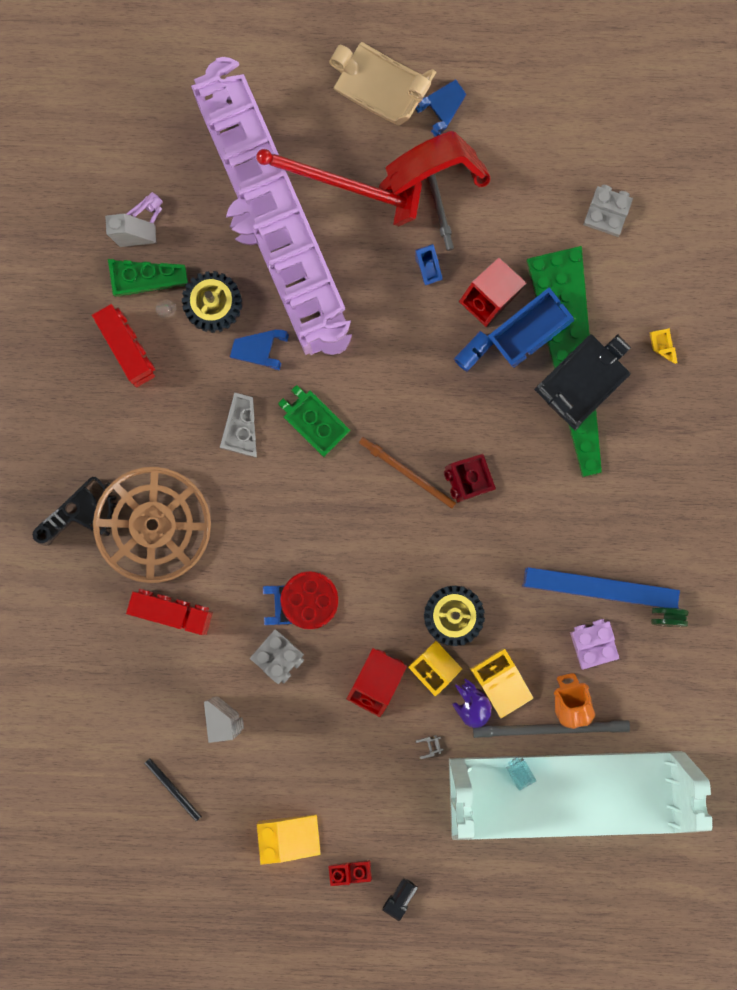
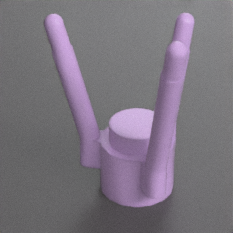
(150, 203)

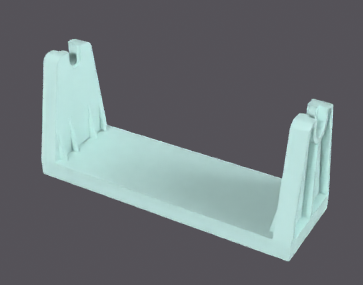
(579, 796)

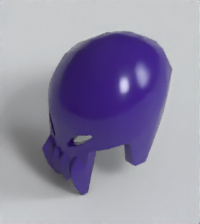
(477, 707)

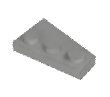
(240, 428)

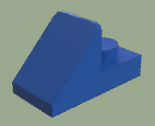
(428, 264)

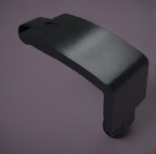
(585, 379)

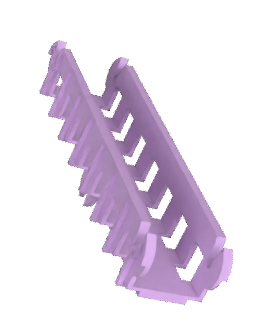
(270, 211)

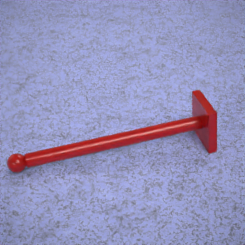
(405, 202)

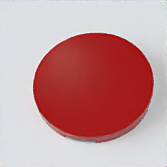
(309, 600)

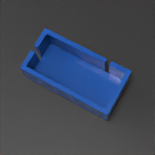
(531, 327)

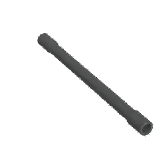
(489, 731)

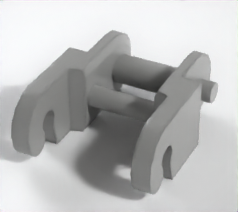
(431, 752)

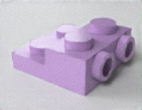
(594, 644)

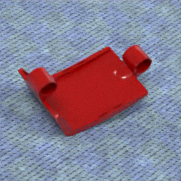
(431, 158)

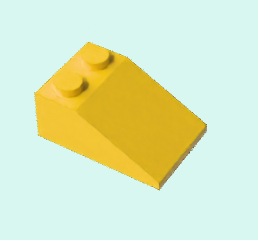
(288, 839)

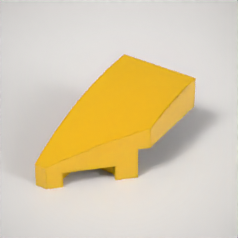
(662, 344)

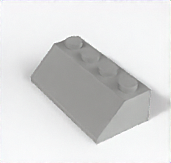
(221, 720)

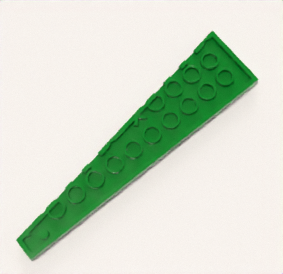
(564, 275)

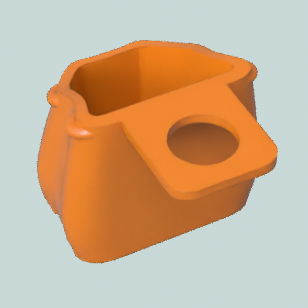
(573, 703)

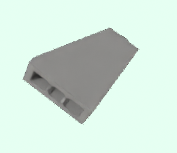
(129, 230)

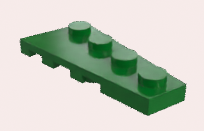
(141, 277)

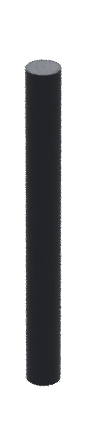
(172, 789)

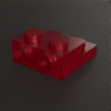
(469, 478)

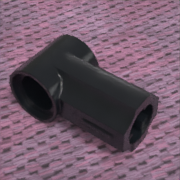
(397, 903)

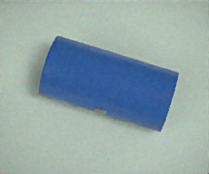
(473, 351)

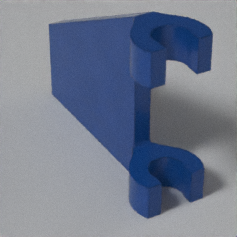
(444, 104)
(258, 347)

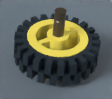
(212, 301)
(454, 615)

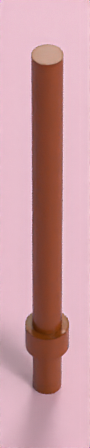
(376, 451)

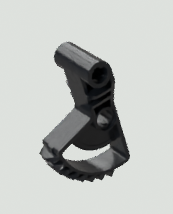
(60, 519)

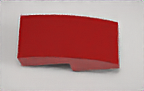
(350, 873)

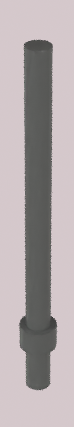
(445, 230)

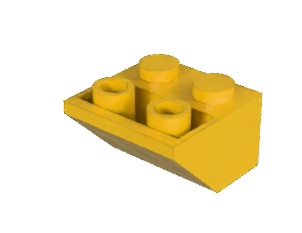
(435, 668)

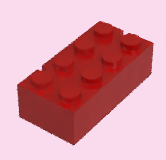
(124, 347)
(169, 613)

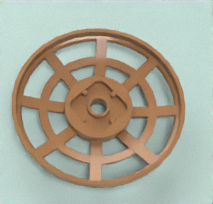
(157, 537)

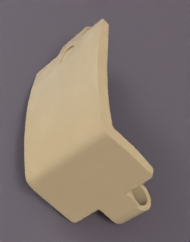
(379, 82)

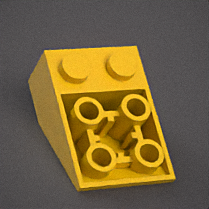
(502, 683)

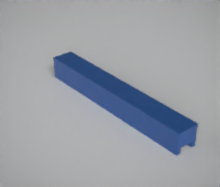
(601, 588)

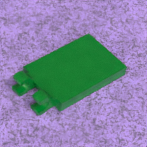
(314, 421)

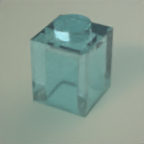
(520, 773)

